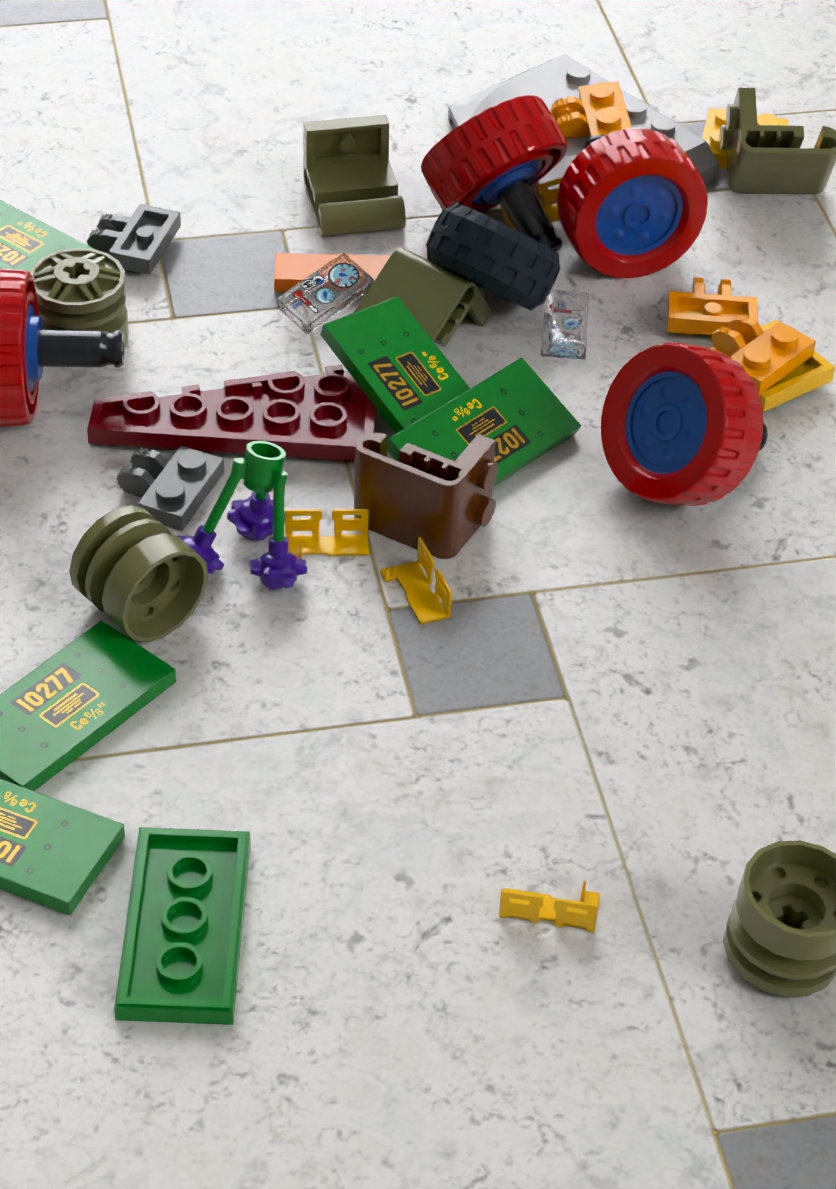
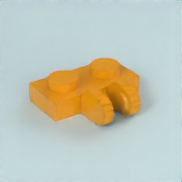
(596, 112)
(706, 313)
(766, 354)

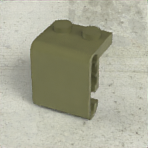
(770, 156)
(351, 176)
(430, 293)

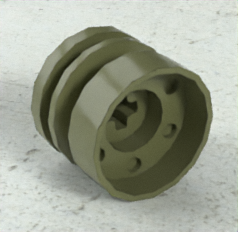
(81, 291)
(138, 573)
(785, 920)

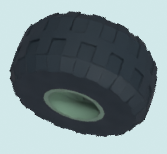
(493, 256)

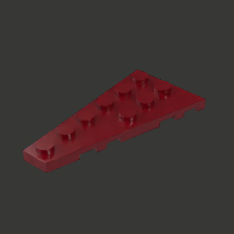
(300, 414)

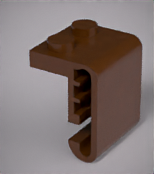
(425, 492)

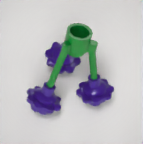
(254, 516)

